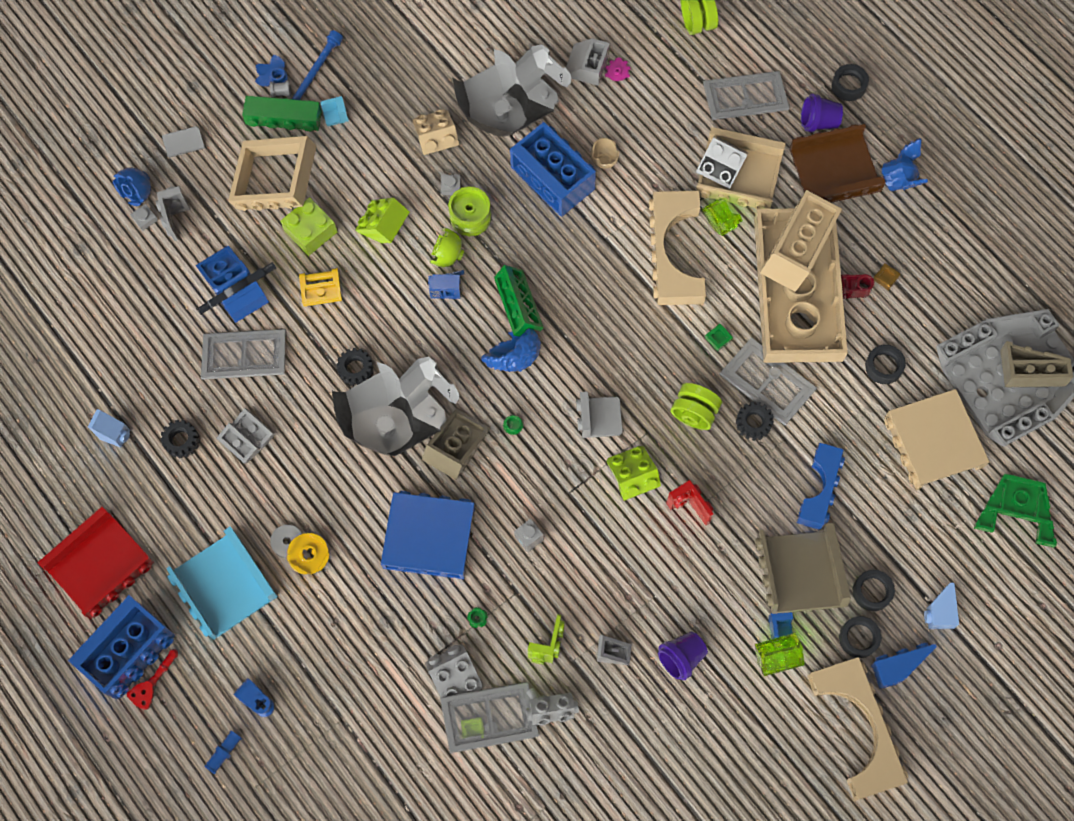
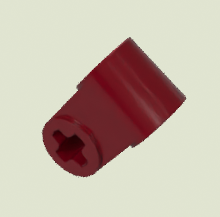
(851, 285)

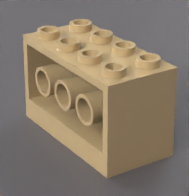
(801, 241)

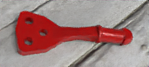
(149, 685)

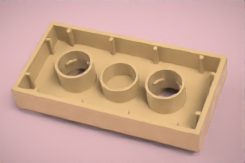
(817, 297)

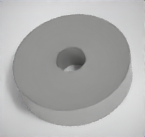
(280, 535)

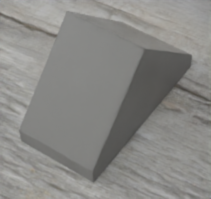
(613, 651)

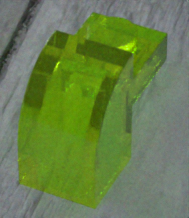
(720, 217)

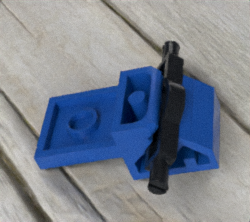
(233, 284)

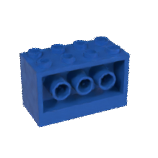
(553, 169)
(122, 648)

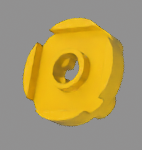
(304, 542)

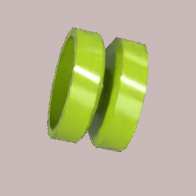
(699, 15)
(469, 211)
(696, 406)

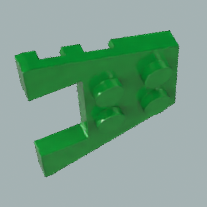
(1022, 500)

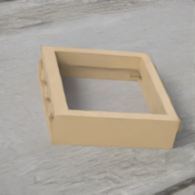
(267, 147)

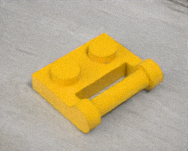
(320, 292)

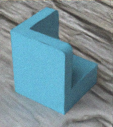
(334, 111)

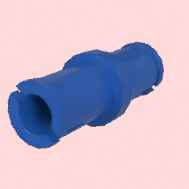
(222, 752)

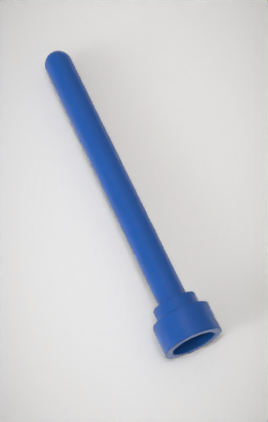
(333, 39)

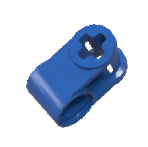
(253, 696)

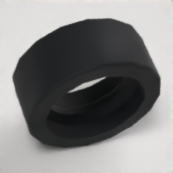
(850, 70)
(888, 350)
(862, 601)
(871, 625)

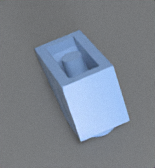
(109, 428)
(943, 610)

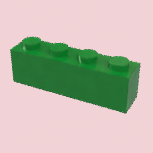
(282, 113)

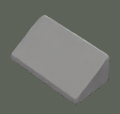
(183, 141)

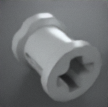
(280, 89)

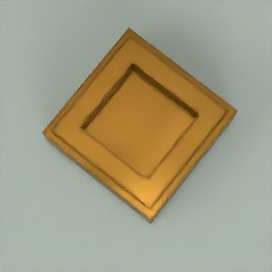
(886, 276)

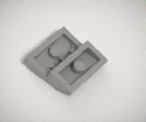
(245, 436)

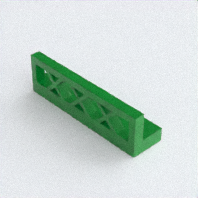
(513, 300)

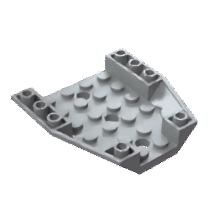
(975, 363)

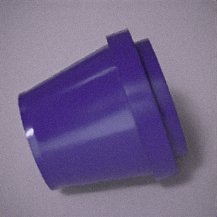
(820, 113)
(682, 655)

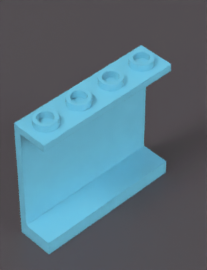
(222, 585)

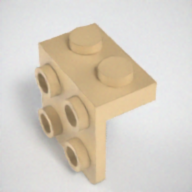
(435, 131)

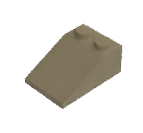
(455, 444)

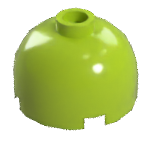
(447, 249)

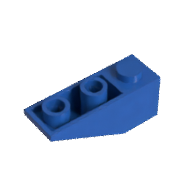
(896, 669)

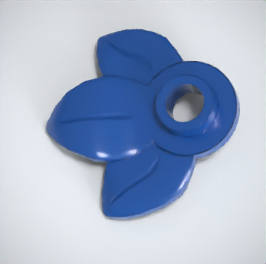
(270, 72)

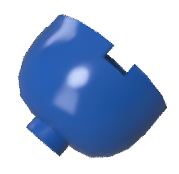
(133, 184)

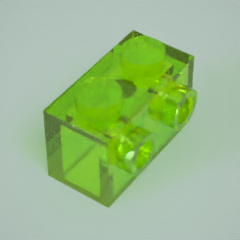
(779, 654)

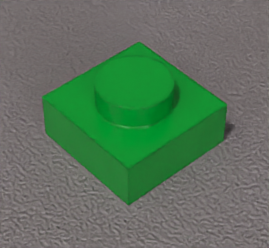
(718, 337)

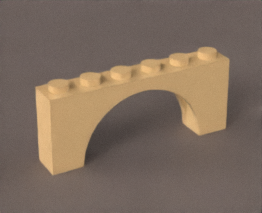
(671, 284)
(883, 768)

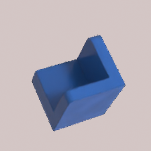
(780, 624)

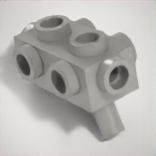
(550, 708)

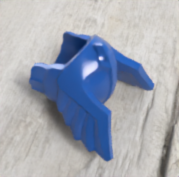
(902, 172)

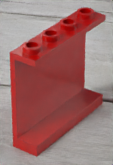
(96, 563)

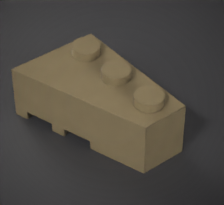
(1034, 369)

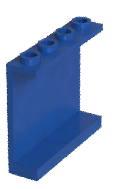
(427, 535)

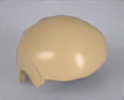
(604, 153)

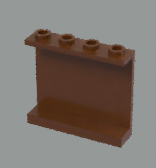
(836, 164)

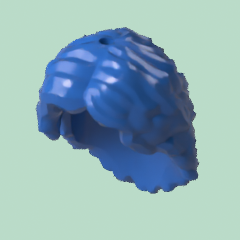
(514, 354)

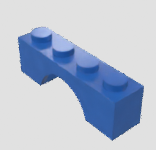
(826, 462)

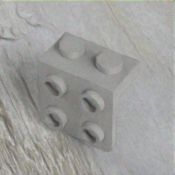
(169, 203)
(599, 416)
(453, 672)

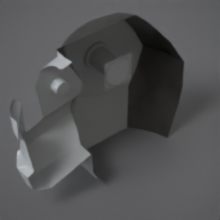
(510, 93)
(394, 412)

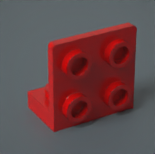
(692, 493)

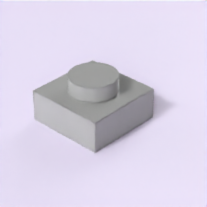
(450, 184)
(143, 217)

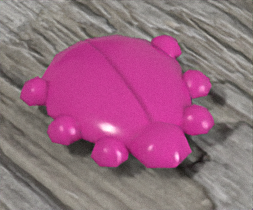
(617, 70)

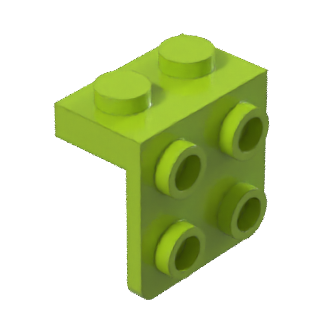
(634, 472)
(543, 653)

